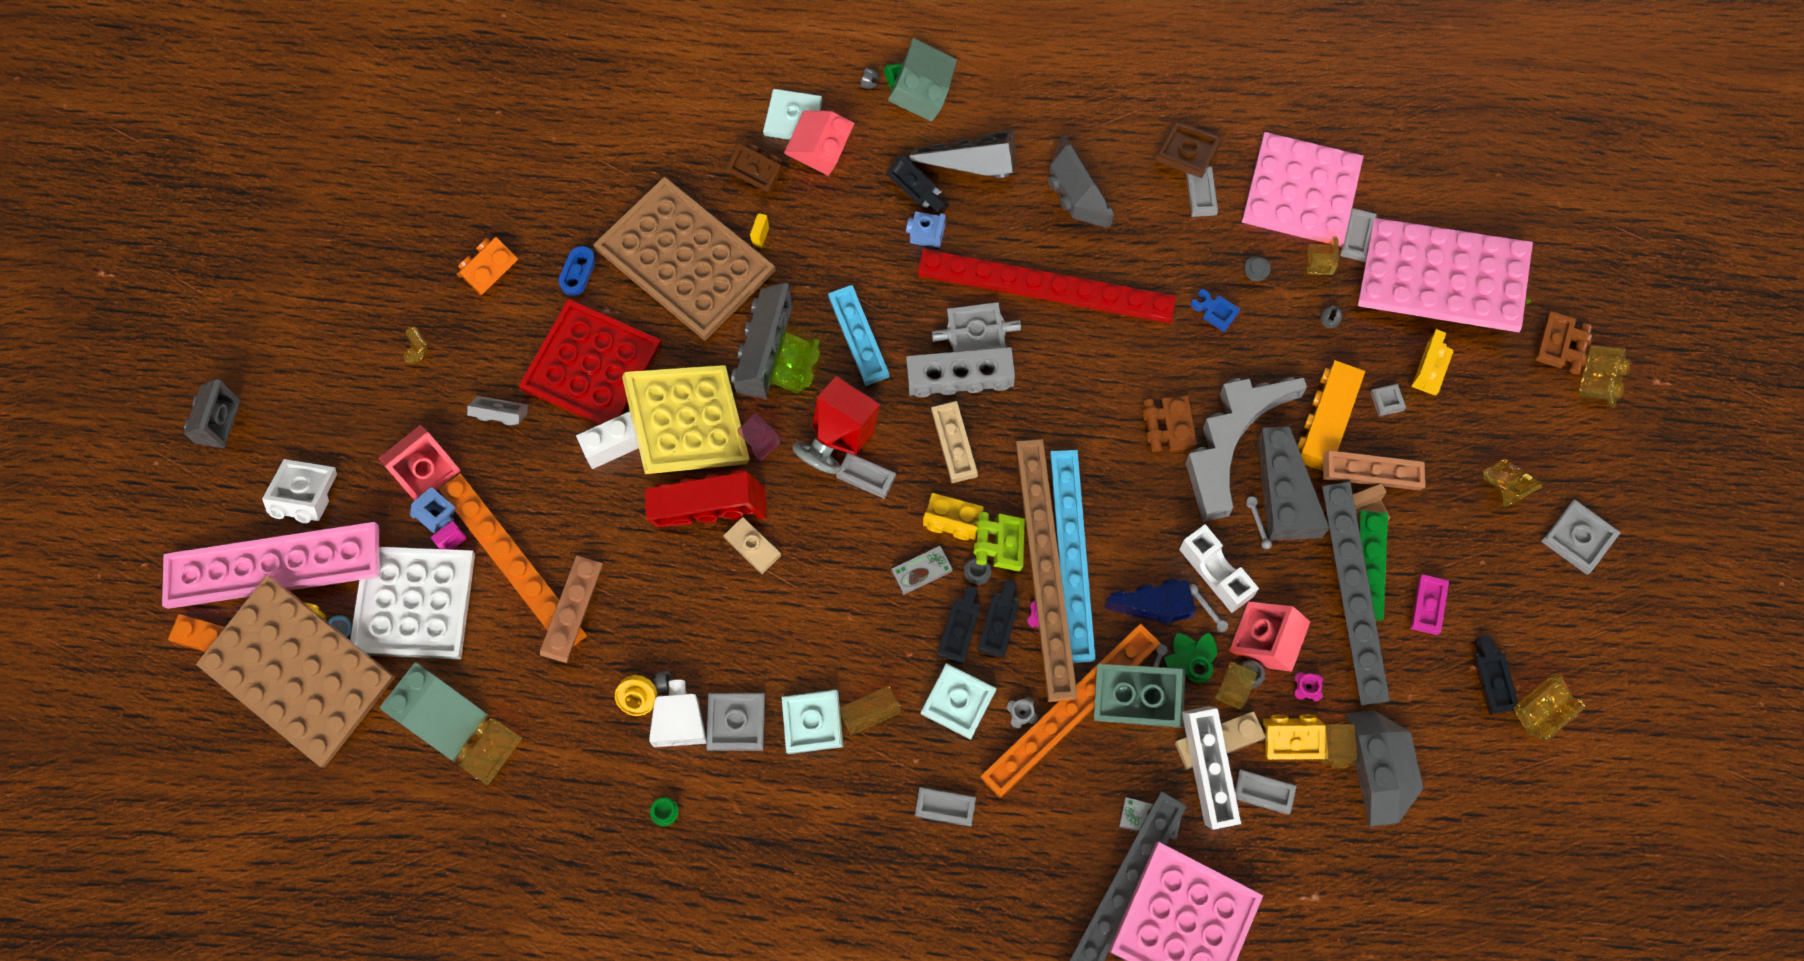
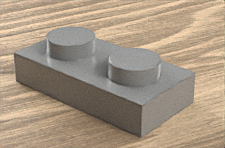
(499, 410)

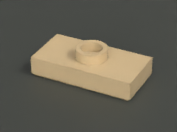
(752, 545)

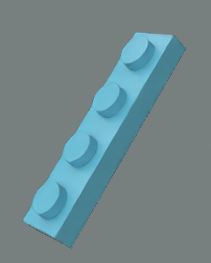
(858, 335)

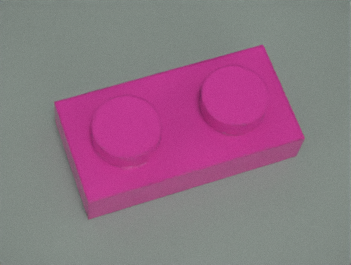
(1429, 604)

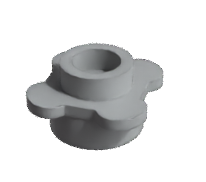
(1018, 719)

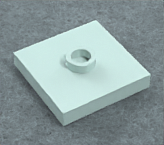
(786, 111)
(958, 701)
(812, 721)

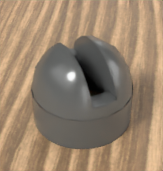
(867, 78)
(1324, 317)
(661, 681)

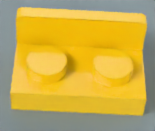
(1433, 364)
(952, 516)
(1294, 737)

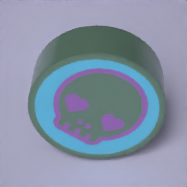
(342, 624)

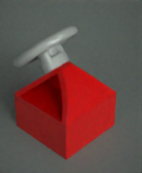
(842, 422)

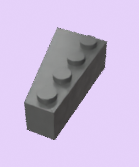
(1288, 493)

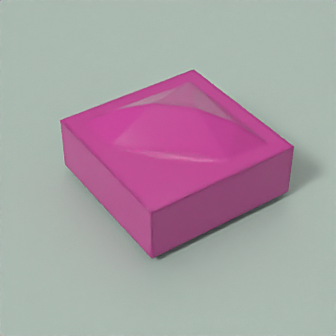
(449, 537)

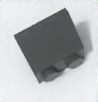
(212, 415)

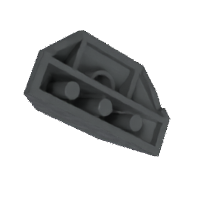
(1076, 187)
(1385, 767)

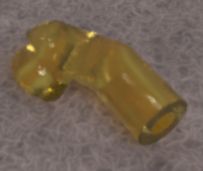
(418, 347)

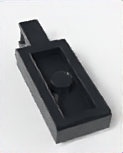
(917, 184)
(999, 622)
(960, 627)
(1494, 677)

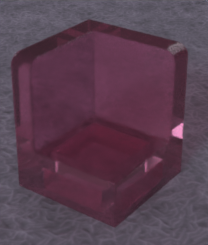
(759, 436)

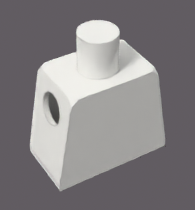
(677, 718)

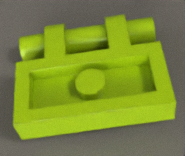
(1008, 544)

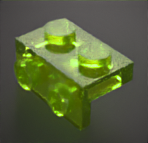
(794, 363)

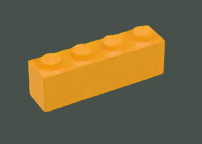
(1331, 413)

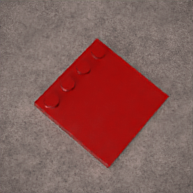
(585, 363)

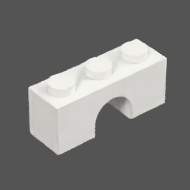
(1205, 555)

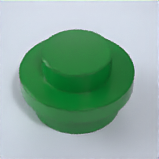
(664, 811)

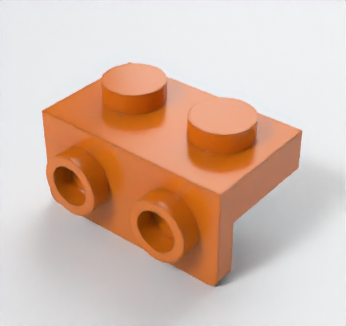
(487, 264)

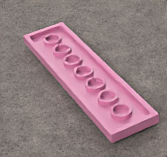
(292, 560)

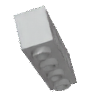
(971, 362)

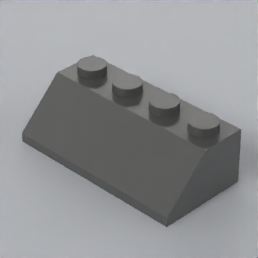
(763, 339)

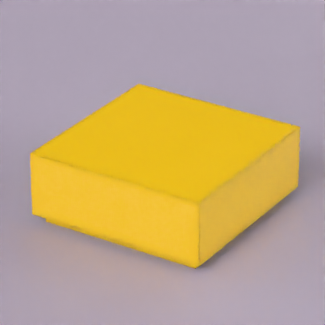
(759, 231)

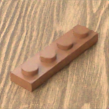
(1373, 470)
(571, 609)

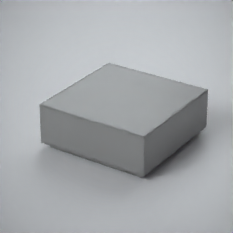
(1388, 400)

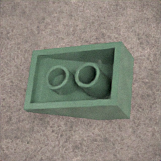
(923, 80)
(1140, 695)
(433, 711)

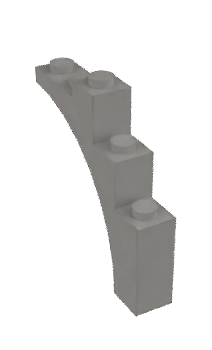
(1242, 405)

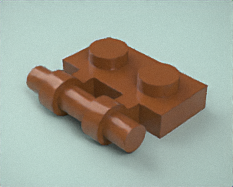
(1556, 340)
(1177, 421)

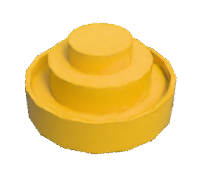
(636, 695)

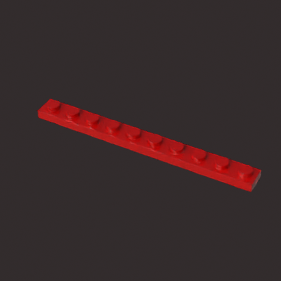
(1047, 286)

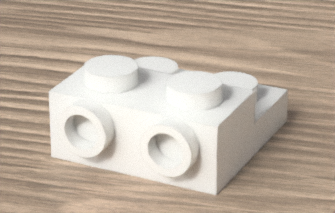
(299, 491)

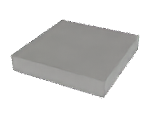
(1581, 537)
(735, 722)

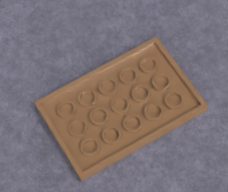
(684, 258)
(295, 671)

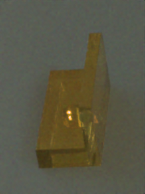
(869, 710)

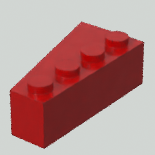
(705, 500)

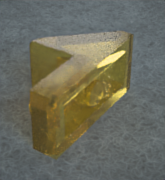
(1511, 481)

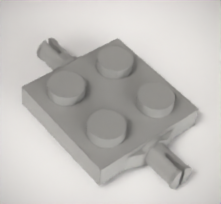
(976, 328)

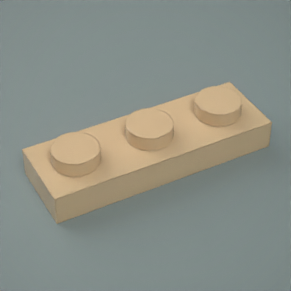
(954, 442)
(1236, 734)

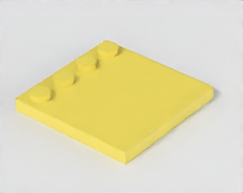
(685, 419)

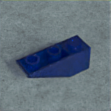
(1160, 604)

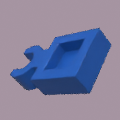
(1218, 312)

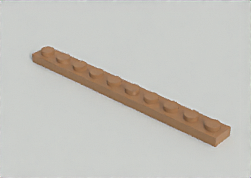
(1046, 572)

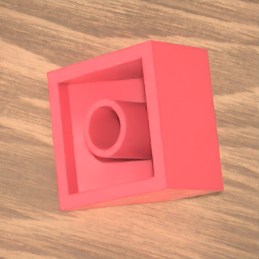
(819, 139)
(419, 463)
(1270, 635)

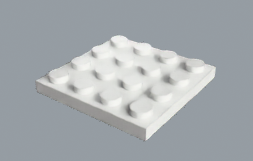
(415, 604)

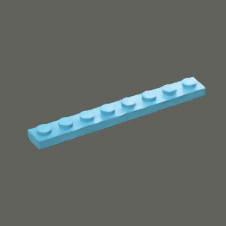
(1072, 553)

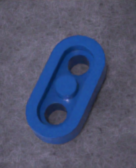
(575, 272)

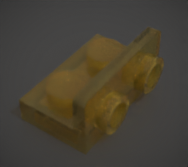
(1604, 374)
(1548, 708)
(488, 750)

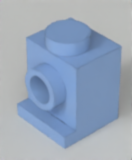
(926, 229)
(432, 503)

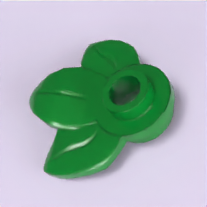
(1191, 654)

